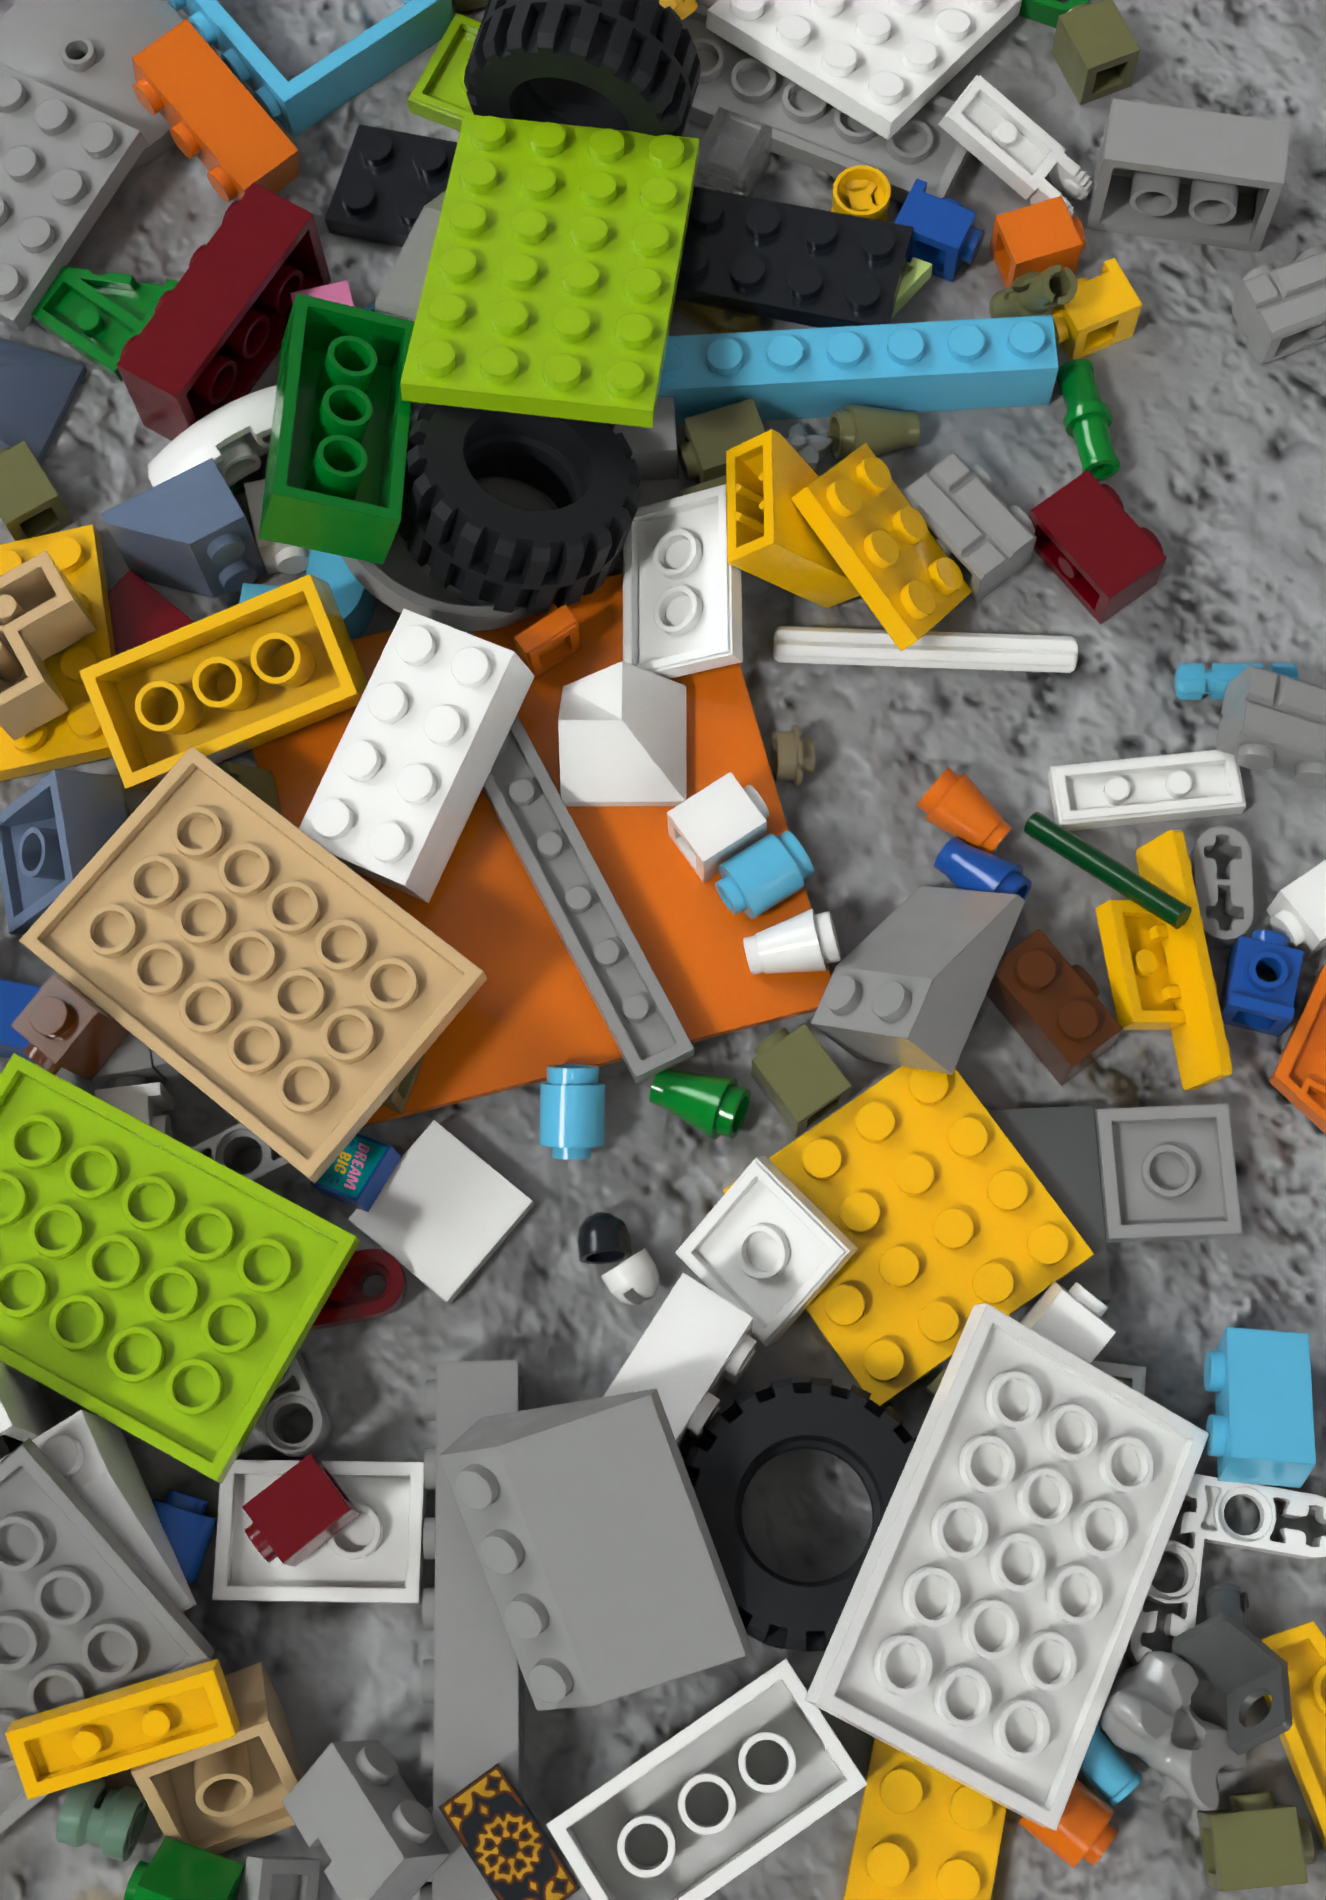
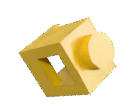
(1098, 315)

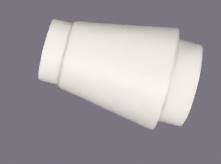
(794, 945)

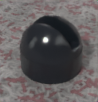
(603, 1239)

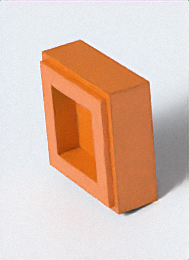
(548, 641)

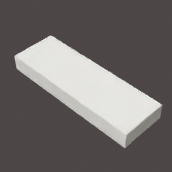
(1146, 790)

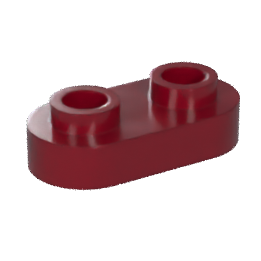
(347, 1300)

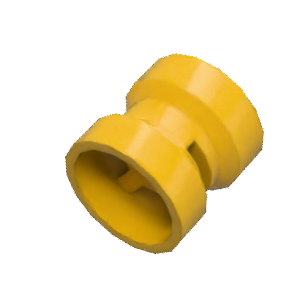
(862, 193)

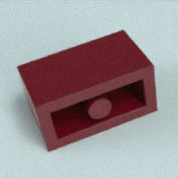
(1096, 546)

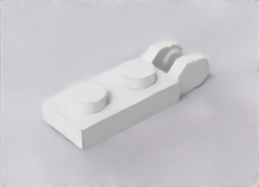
(1013, 145)

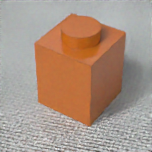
(1036, 239)

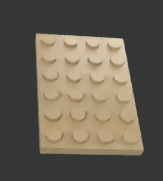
(254, 962)

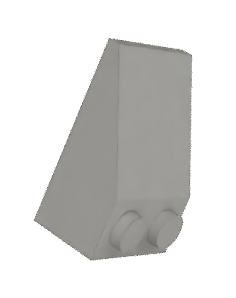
(919, 978)

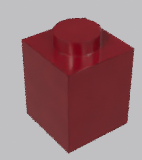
(298, 1513)

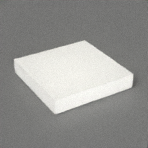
(443, 1212)
(766, 1249)

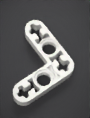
(1207, 1524)

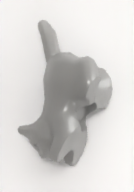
(1153, 1719)

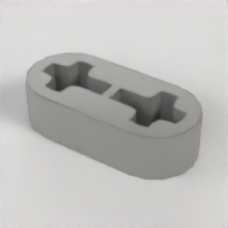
(1235, 886)

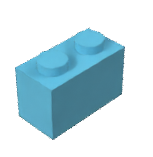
(1261, 1407)

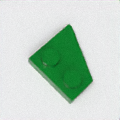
(98, 312)

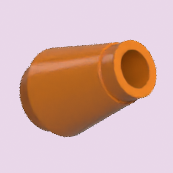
(963, 811)

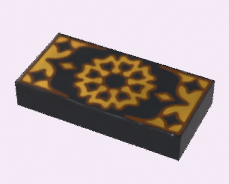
(507, 1840)

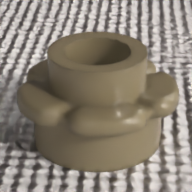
(792, 755)

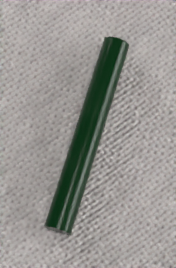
(1107, 870)

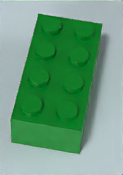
(338, 431)

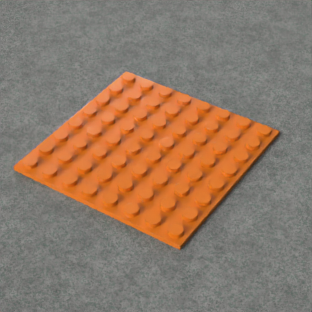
(486, 908)

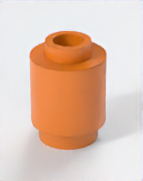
(1081, 1830)

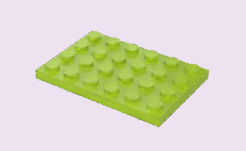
(553, 272)
(149, 1271)

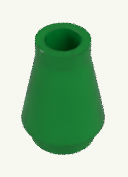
(702, 1100)

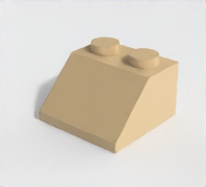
(231, 1787)

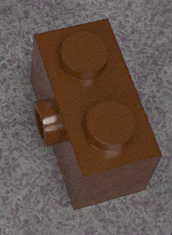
(1053, 1007)

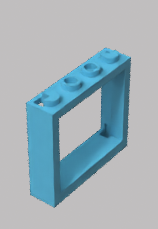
(335, 77)

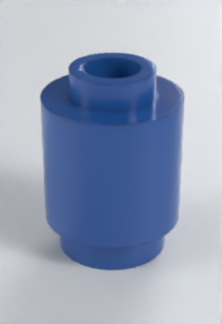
(186, 1529)

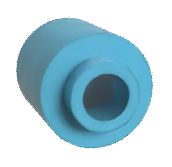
(763, 874)
(572, 1111)

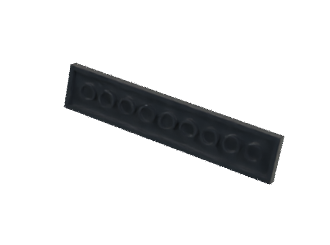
(736, 248)

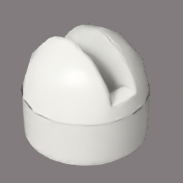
(633, 1279)

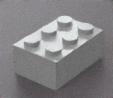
(1188, 174)

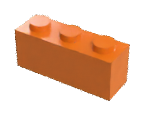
(213, 114)

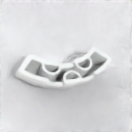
(230, 435)

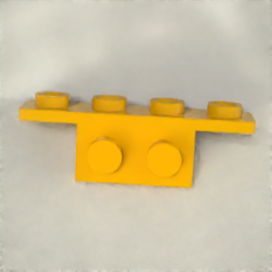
(1165, 973)

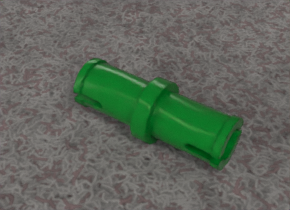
(1088, 419)

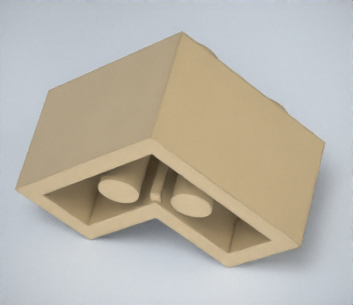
(36, 621)

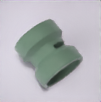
(103, 1818)

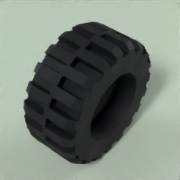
(584, 64)
(509, 551)
(747, 1437)

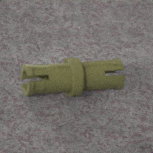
(1035, 293)

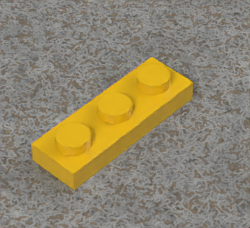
(123, 1729)

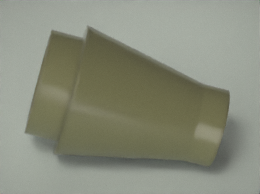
(880, 428)

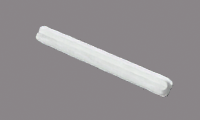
(933, 650)

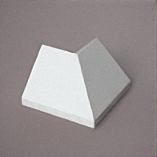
(623, 739)

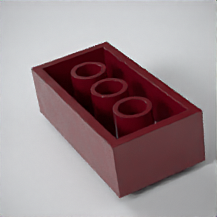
(224, 314)

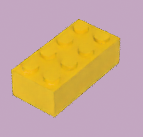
(226, 682)

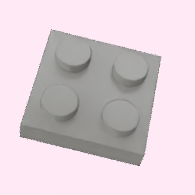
(1168, 1173)

